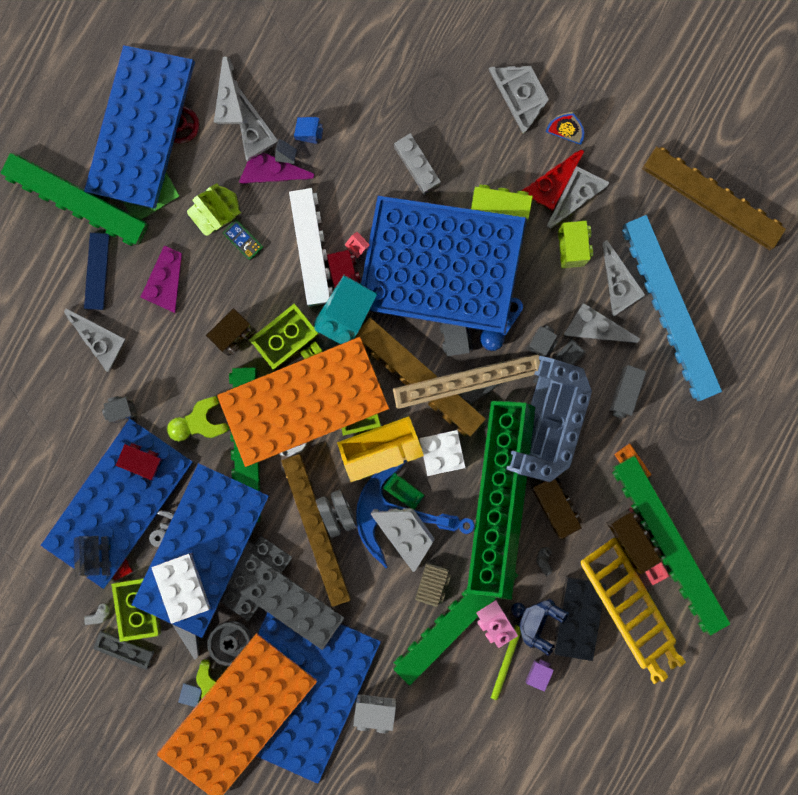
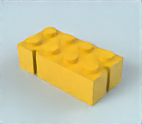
(380, 449)

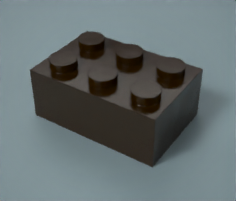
(231, 332)
(557, 507)
(634, 541)

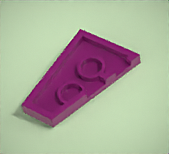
(164, 280)

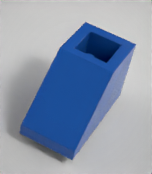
(308, 129)

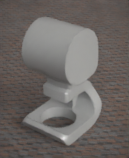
(157, 535)

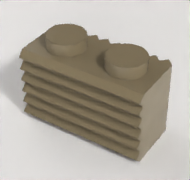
(432, 584)

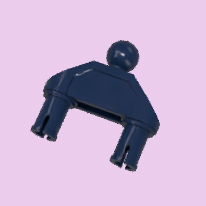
(534, 620)

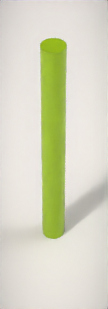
(505, 665)

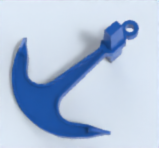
(373, 498)

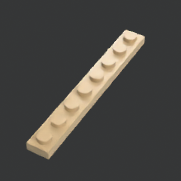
(466, 381)

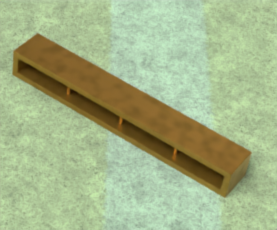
(714, 198)
(413, 371)
(316, 530)

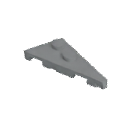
(228, 100)
(255, 133)
(578, 191)
(621, 284)
(594, 325)
(102, 342)

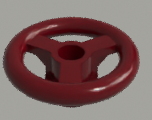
(194, 126)

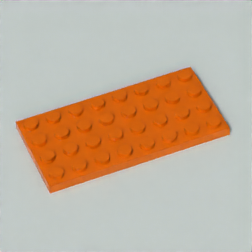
(303, 402)
(237, 717)

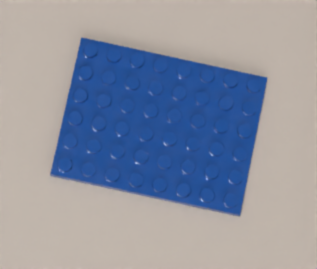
(443, 263)
(314, 726)

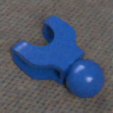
(492, 340)

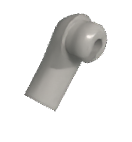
(99, 617)

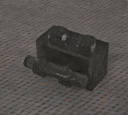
(87, 556)

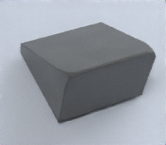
(285, 152)

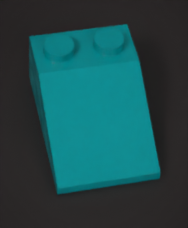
(344, 311)

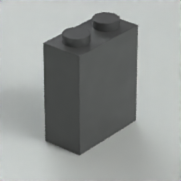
(627, 391)

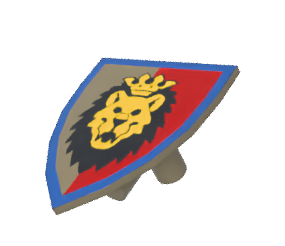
(567, 127)

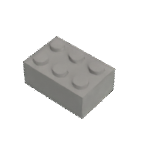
(374, 713)

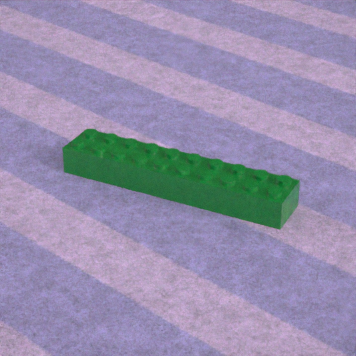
(500, 501)

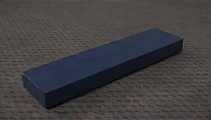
(97, 271)

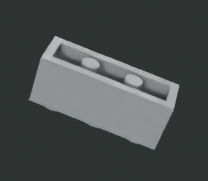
(417, 164)

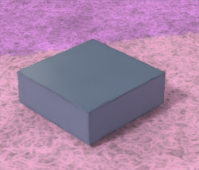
(190, 695)

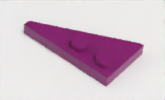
(265, 169)

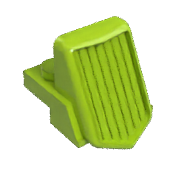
(214, 208)

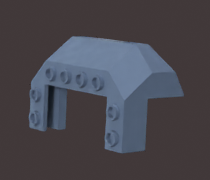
(559, 414)

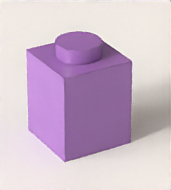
(539, 675)

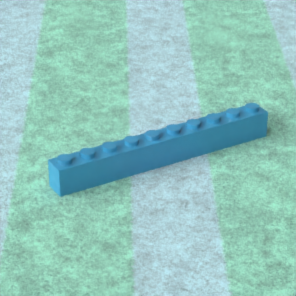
(671, 308)

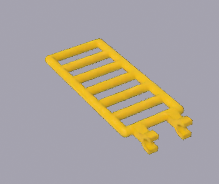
(668, 647)

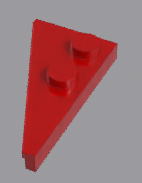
(550, 186)

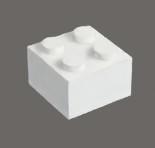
(442, 453)

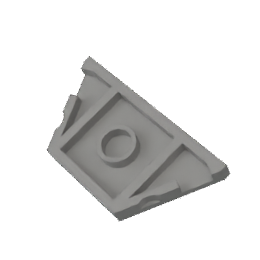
(521, 93)
(406, 533)

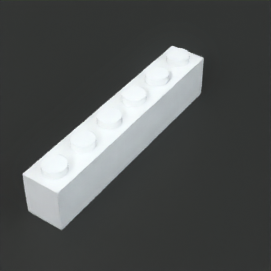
(310, 247)

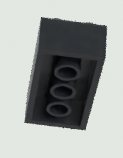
(579, 632)

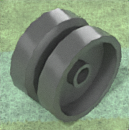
(336, 513)
(218, 638)

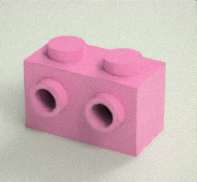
(496, 624)

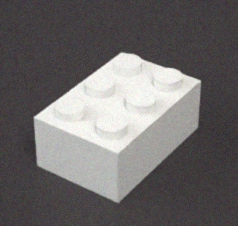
(181, 588)

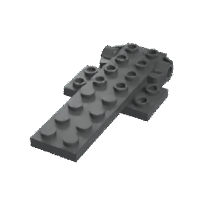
(261, 584)

